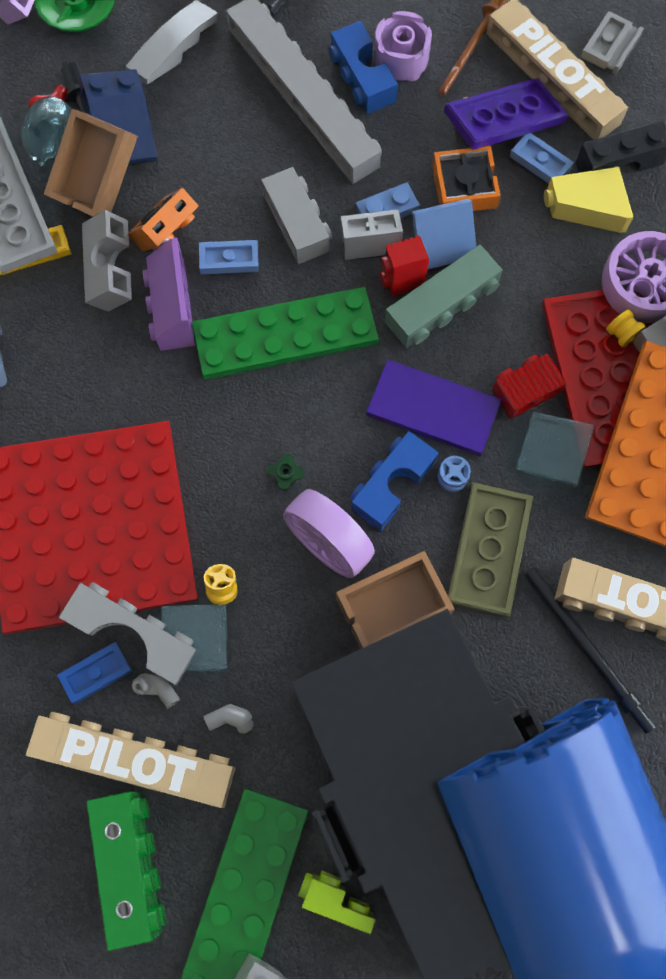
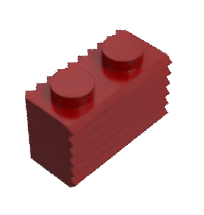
(404, 266)
(528, 385)

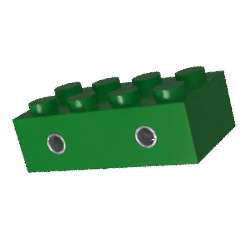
(125, 869)

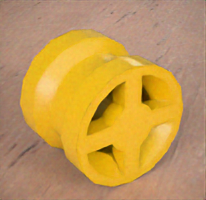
(625, 328)
(216, 577)

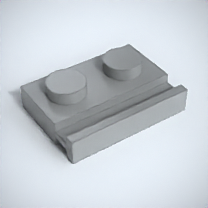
(611, 42)

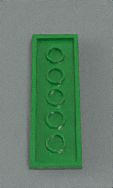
(284, 333)
(246, 887)

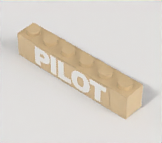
(561, 72)
(613, 596)
(131, 761)

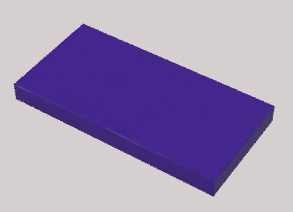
(505, 113)
(433, 407)

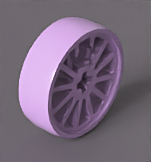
(636, 276)
(329, 533)

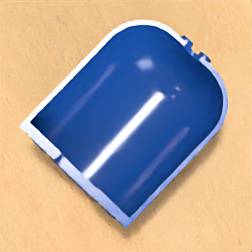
(568, 849)

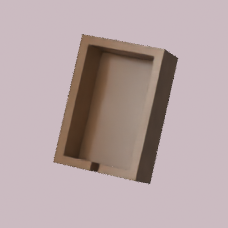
(90, 164)
(393, 599)

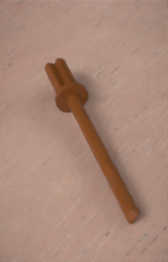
(487, 9)

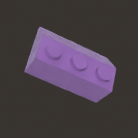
(168, 297)

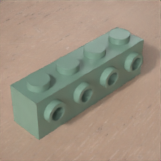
(443, 296)

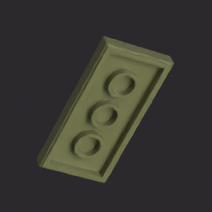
(490, 550)

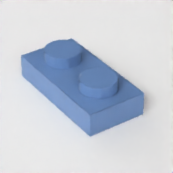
(540, 158)
(396, 198)
(228, 257)

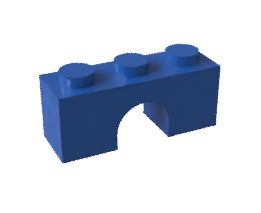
(371, 85)
(408, 459)

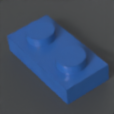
(94, 673)

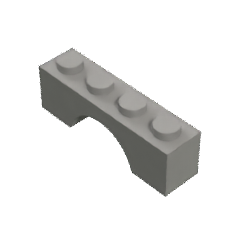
(92, 612)

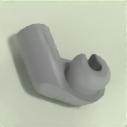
(155, 685)
(231, 715)

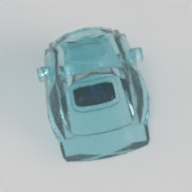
(44, 128)

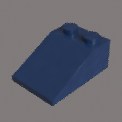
(120, 100)

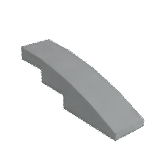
(168, 43)

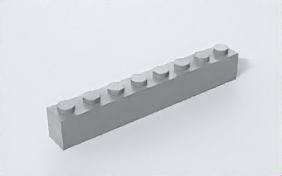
(304, 89)

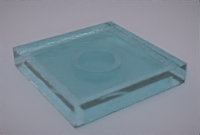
(555, 448)
(206, 627)

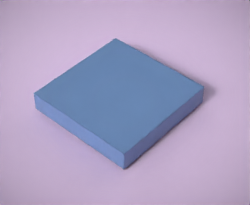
(446, 231)

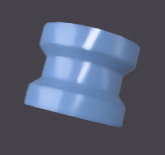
(457, 468)

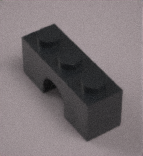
(640, 145)

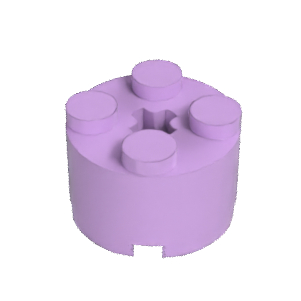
(403, 45)

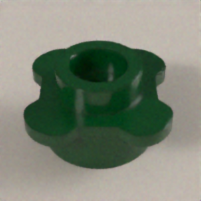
(285, 480)

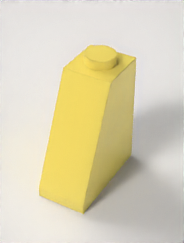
(590, 199)

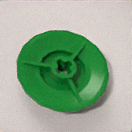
(73, 14)

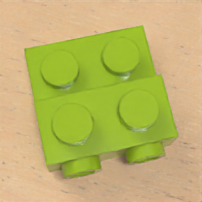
(325, 897)

